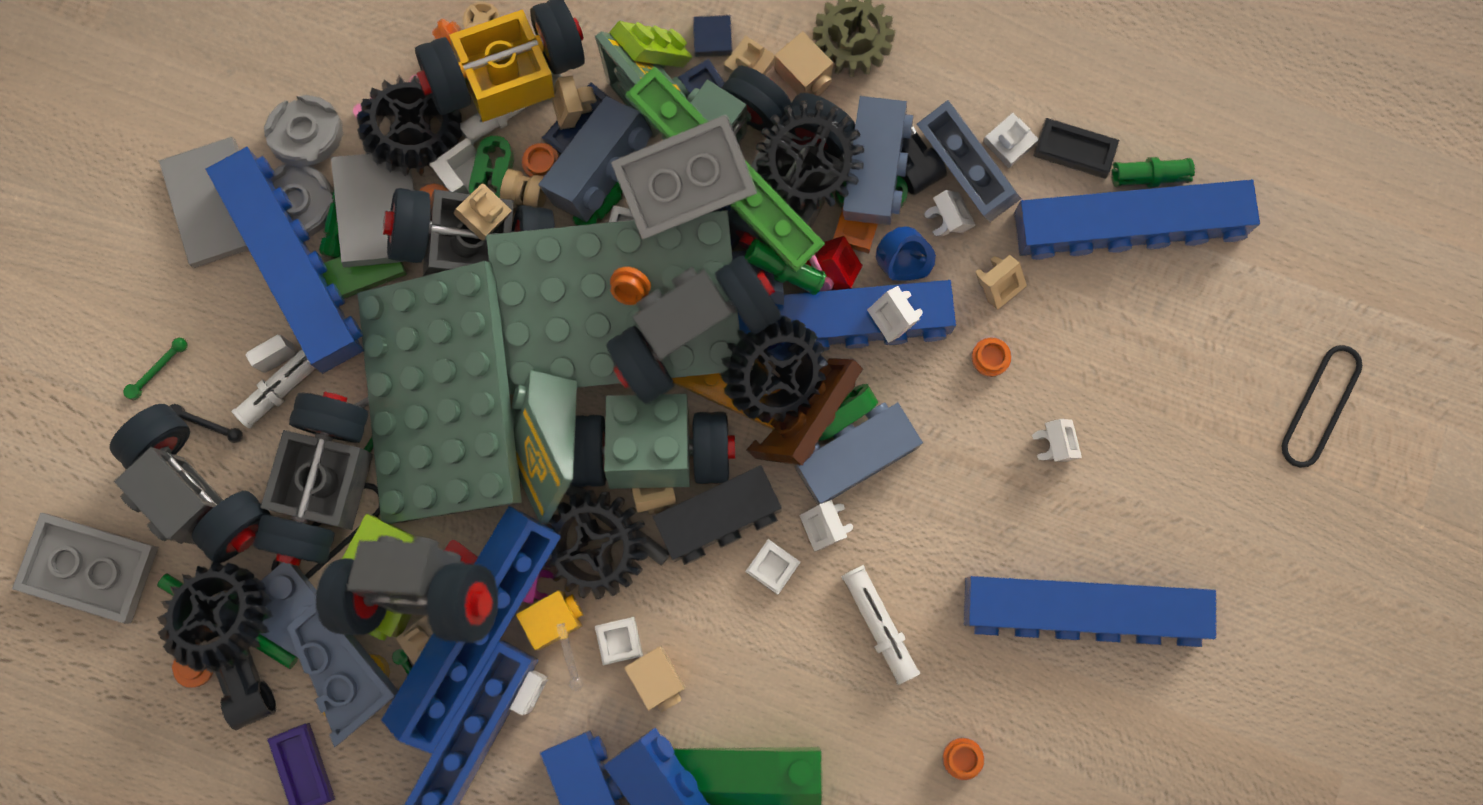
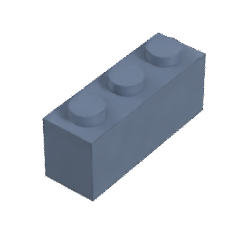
(882, 130)
(968, 161)
(584, 169)
(859, 452)

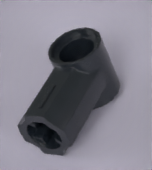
(923, 164)
(245, 695)

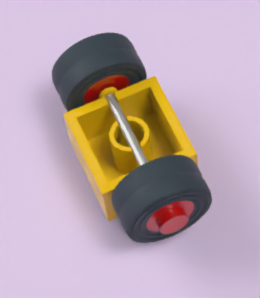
(502, 61)

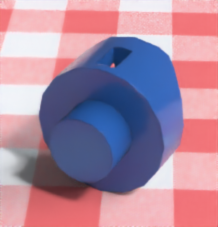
(901, 255)

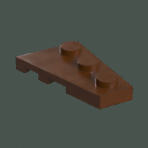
(796, 437)

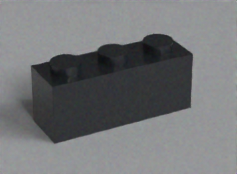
(718, 515)

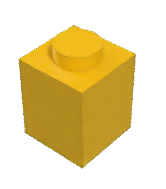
(542, 617)

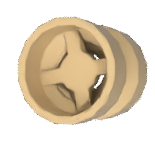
(522, 189)

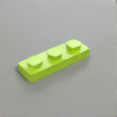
(651, 44)

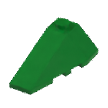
(755, 774)

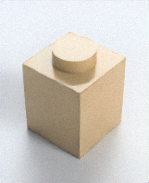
(804, 66)
(656, 680)

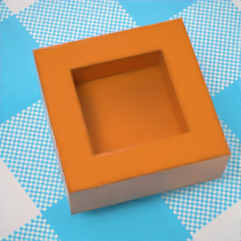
(857, 233)

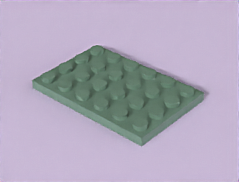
(561, 303)
(439, 395)

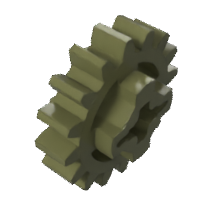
(865, 46)

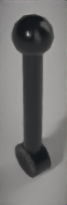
(234, 435)

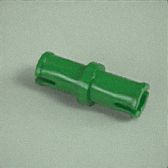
(1153, 172)
(766, 259)

